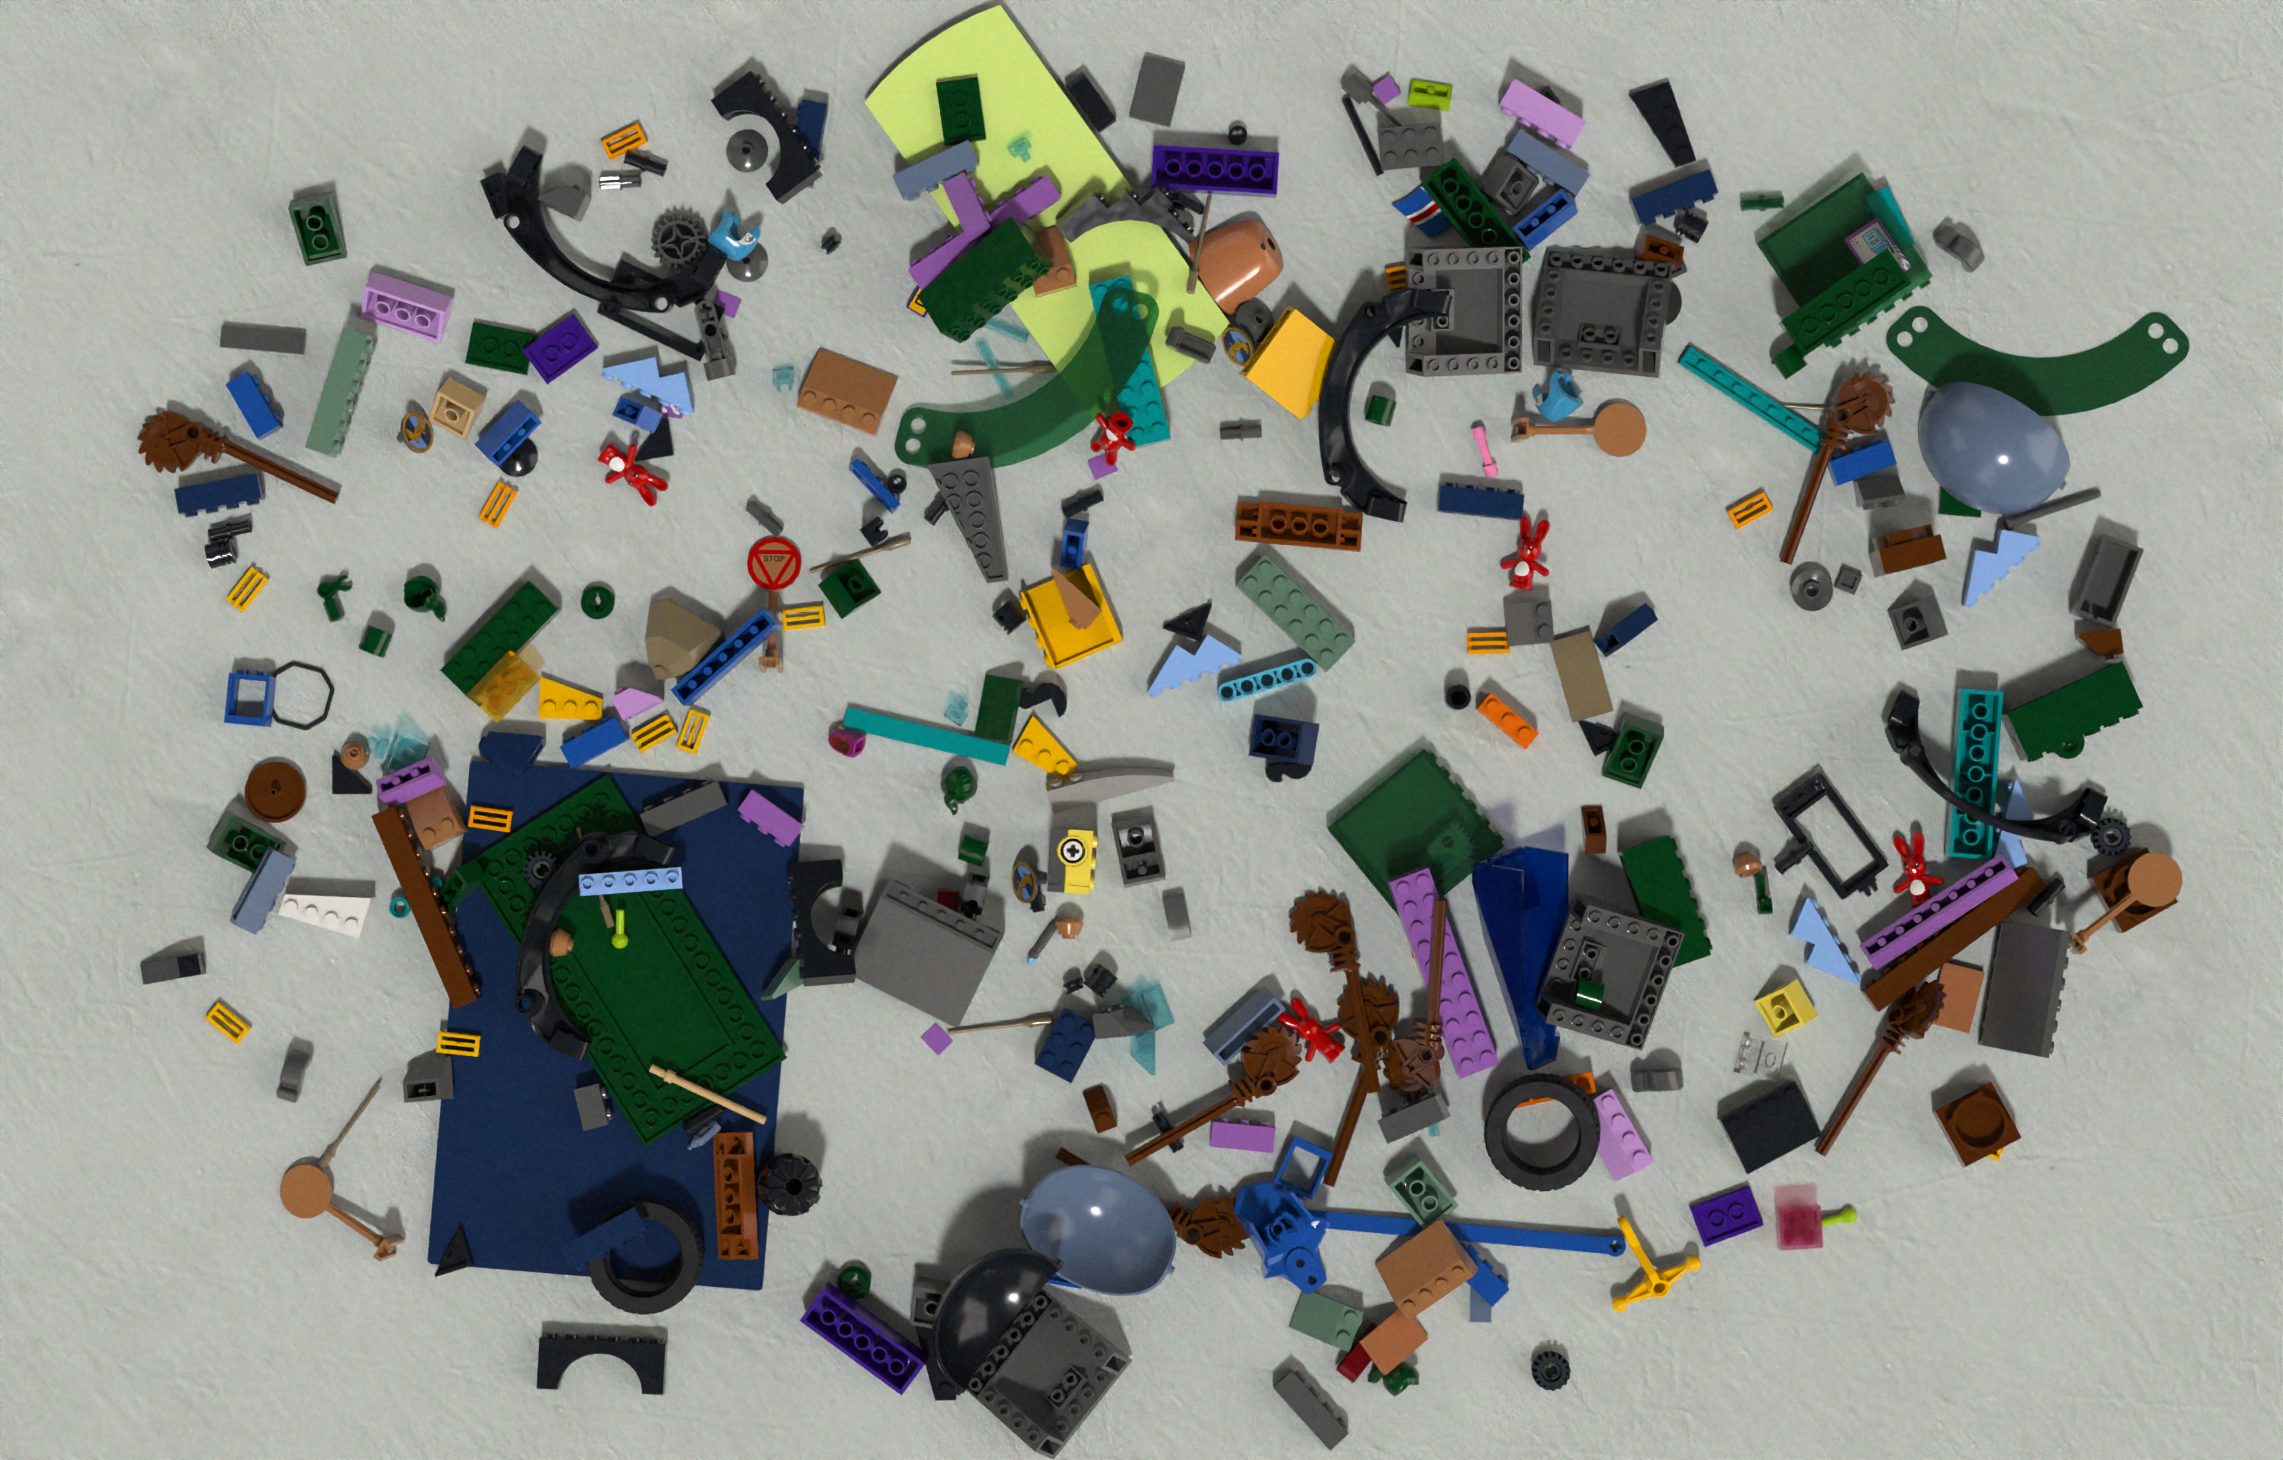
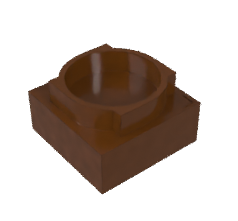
(1906, 550)
(2112, 886)
(1977, 1124)

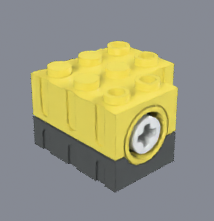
(1071, 861)

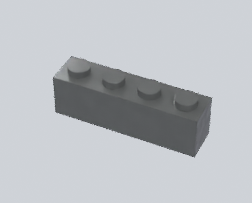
(683, 809)
(1310, 1409)

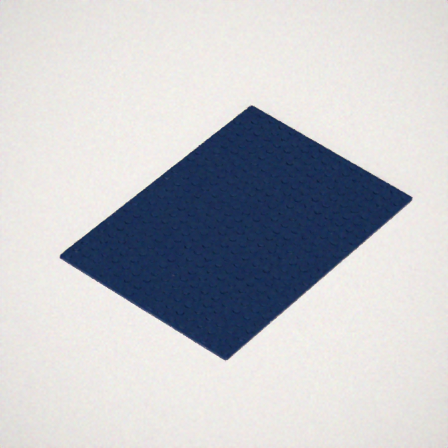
(513, 1139)

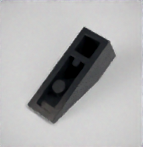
(173, 968)

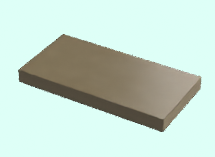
(1581, 676)

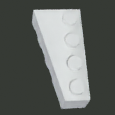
(334, 913)

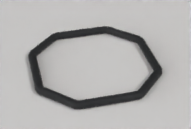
(327, 704)

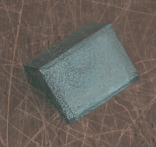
(405, 751)
(1152, 1005)
(1145, 1053)

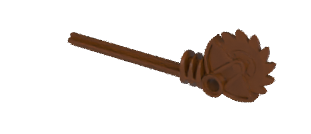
(1862, 405)
(171, 444)
(1320, 924)
(1380, 1016)
(1909, 1019)
(1269, 1058)
(1410, 1063)
(1215, 1221)

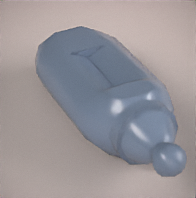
(704, 1135)

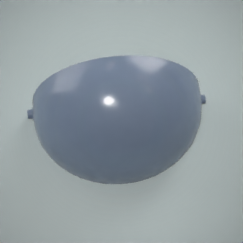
(1990, 449)
(1102, 1228)

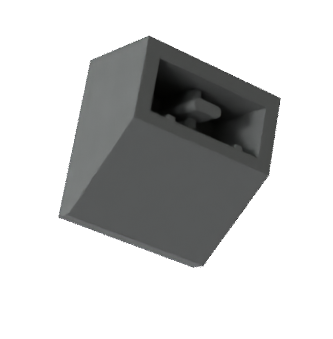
(1878, 491)
(428, 1080)

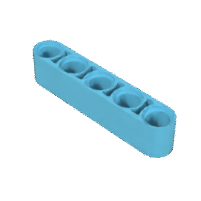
(1275, 673)

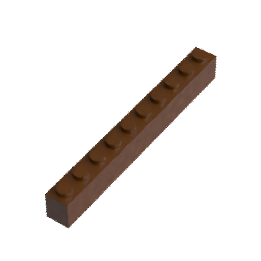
(426, 906)
(1951, 940)

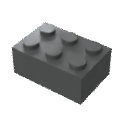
(1411, 146)
(1413, 1116)

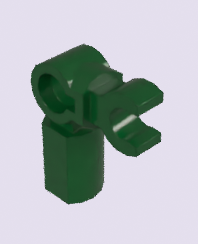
(327, 591)
(1762, 889)

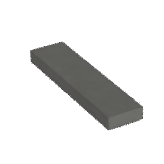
(262, 340)

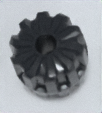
(803, 1186)

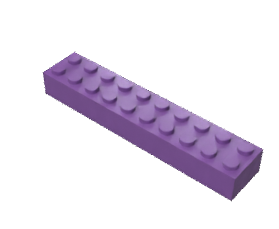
(1459, 1011)

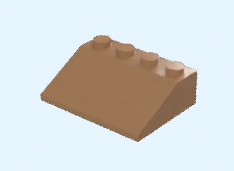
(847, 392)
(1425, 1269)

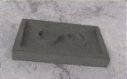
(1157, 91)

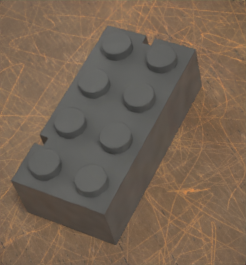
(2106, 581)

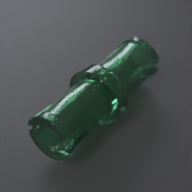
(1762, 203)

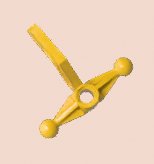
(1655, 1282)

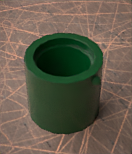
(1789, 362)
(1380, 410)
(375, 641)
(973, 850)
(1588, 993)

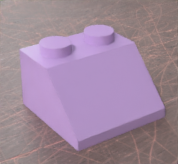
(633, 702)

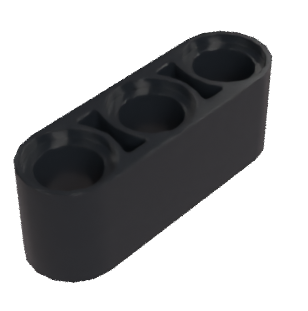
(1090, 102)

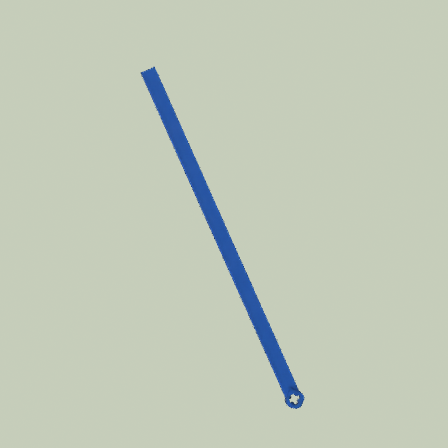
(1475, 1233)

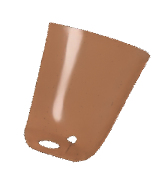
(1235, 264)

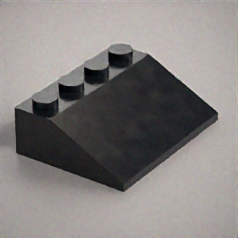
(1769, 1126)

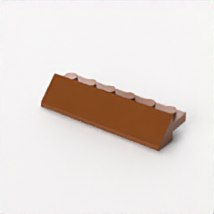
(1299, 526)
(735, 1195)

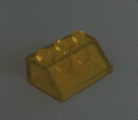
(503, 686)

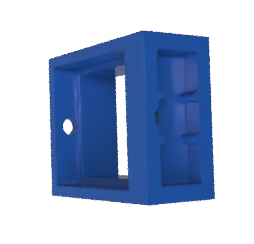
(232, 698)
(1312, 1148)

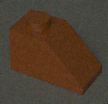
(1659, 250)
(2103, 643)
(1593, 830)
(1100, 1109)

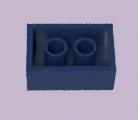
(1284, 739)
(1067, 1045)

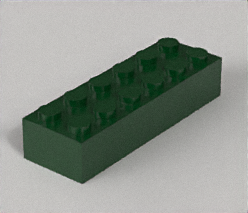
(1468, 208)
(508, 629)

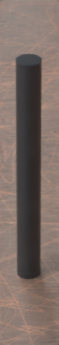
(1362, 136)

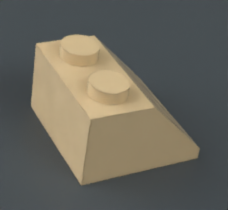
(456, 408)

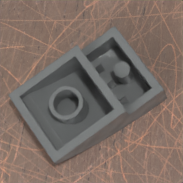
(1138, 851)

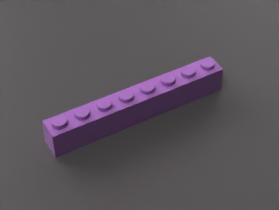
(1023, 207)
(1938, 911)

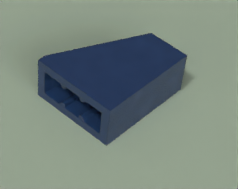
(1626, 630)
(512, 750)

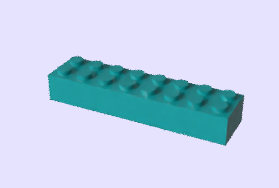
(1141, 395)
(1974, 771)

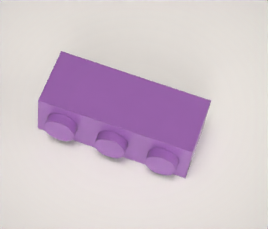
(968, 206)
(411, 782)
(770, 818)
(1242, 1135)

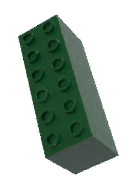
(986, 280)
(1844, 303)
(2071, 712)
(1664, 893)

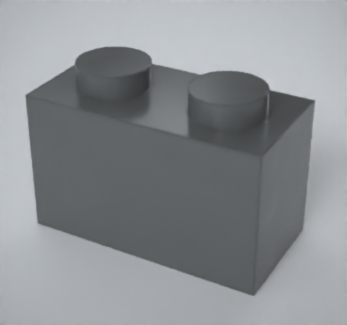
(593, 1106)

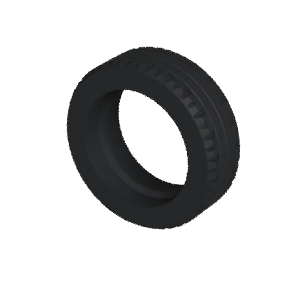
(1535, 1177)
(679, 1287)

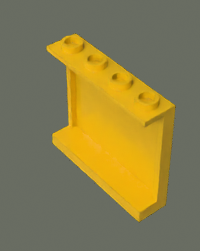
(1292, 362)
(1059, 637)

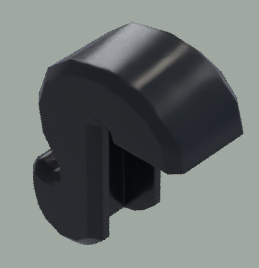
(1043, 693)
(1292, 770)

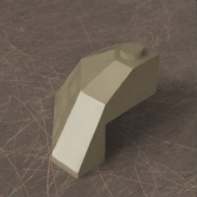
(678, 639)

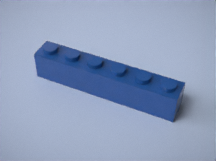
(726, 657)

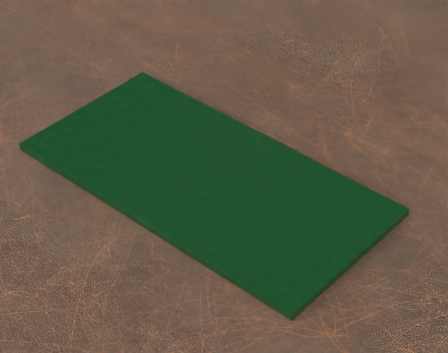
(656, 999)

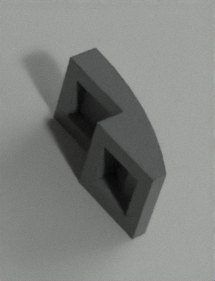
(1176, 917)

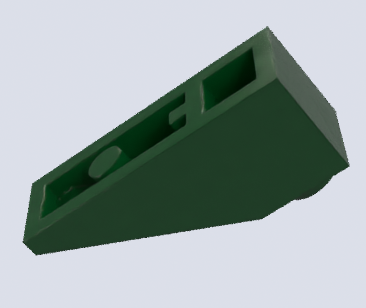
(461, 885)

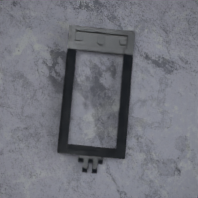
(626, 274)
(1805, 797)

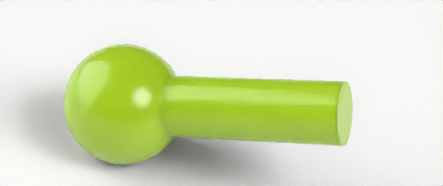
(619, 939)
(1847, 1215)

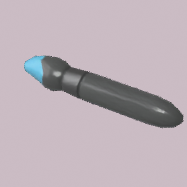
(1042, 943)

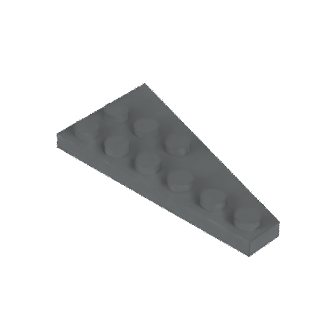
(972, 502)

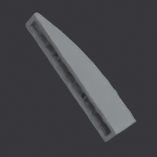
(1102, 785)

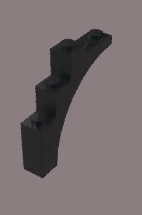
(1152, 208)

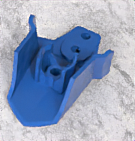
(1282, 1233)

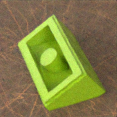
(1430, 95)

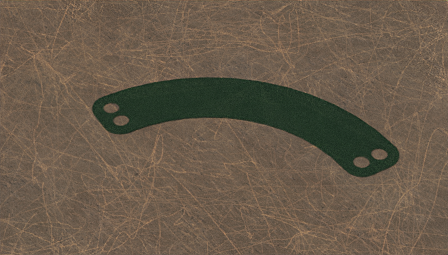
(2043, 384)
(1053, 411)

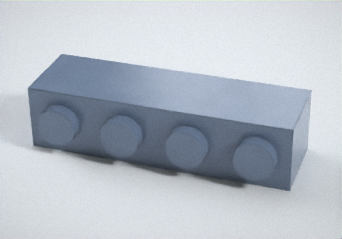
(1547, 164)
(935, 170)
(262, 890)
(1241, 1026)

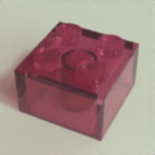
(1799, 1227)

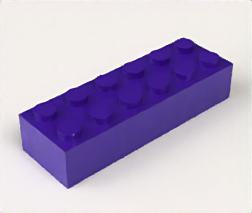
(1215, 171)
(865, 1338)

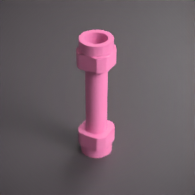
(1479, 434)

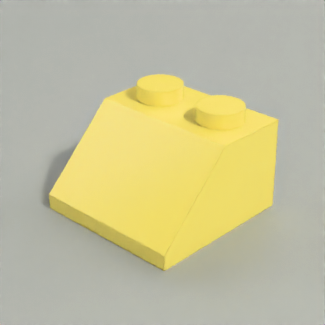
(1786, 1008)

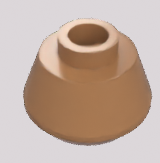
(962, 445)
(360, 757)
(1747, 865)
(1069, 927)
(560, 943)

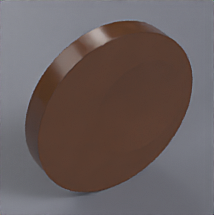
(275, 792)

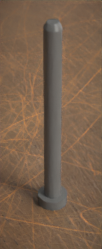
(2010, 522)

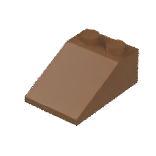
(1061, 274)
(1077, 605)
(435, 818)

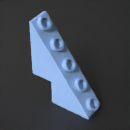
(647, 378)
(1988, 567)
(1183, 665)
(2012, 808)
(630, 881)
(1824, 949)

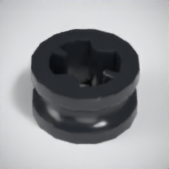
(1237, 142)
(830, 245)
(891, 486)
(1072, 986)

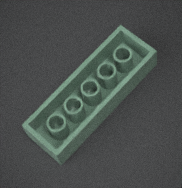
(340, 393)
(1295, 613)

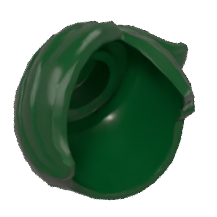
(422, 596)
(958, 786)
(1397, 1379)

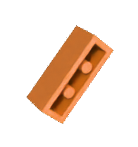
(1507, 721)

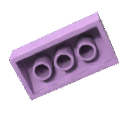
(1541, 114)
(406, 307)
(1619, 1142)

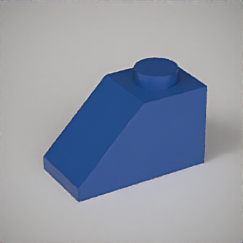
(637, 414)
(1074, 543)

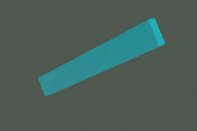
(1752, 399)
(926, 736)

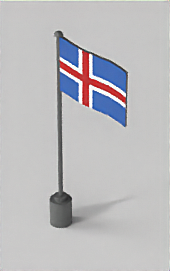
(1418, 206)

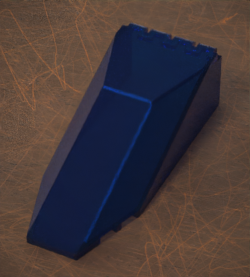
(1522, 940)

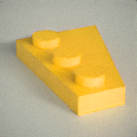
(564, 702)
(1043, 751)

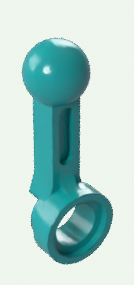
(435, 880)

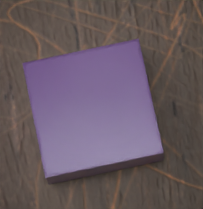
(1386, 90)

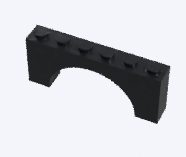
(796, 166)
(818, 962)
(645, 1357)

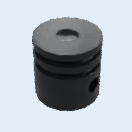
(1692, 227)
(220, 553)
(1009, 617)
(1457, 697)
(1100, 980)

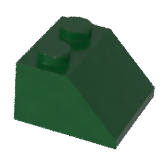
(849, 588)

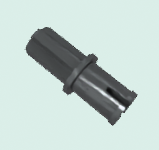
(620, 181)
(1241, 432)
(764, 519)

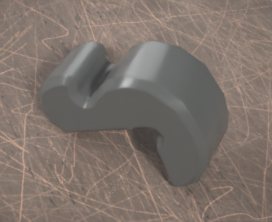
(1960, 248)
(1190, 345)
(293, 1075)
(1657, 1080)

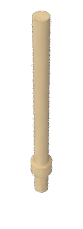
(671, 1077)

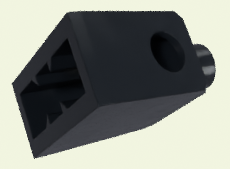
(976, 890)
(848, 924)

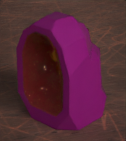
(846, 742)

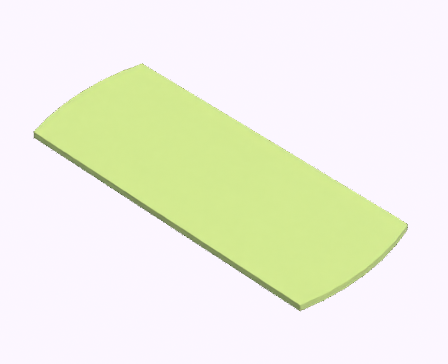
(1021, 102)

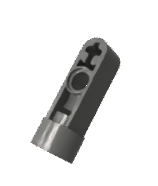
(718, 363)

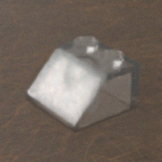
(1760, 1057)

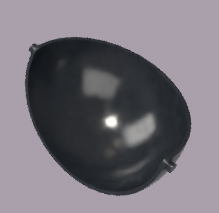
(982, 1307)

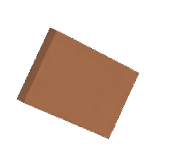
(1962, 992)
(1393, 1341)

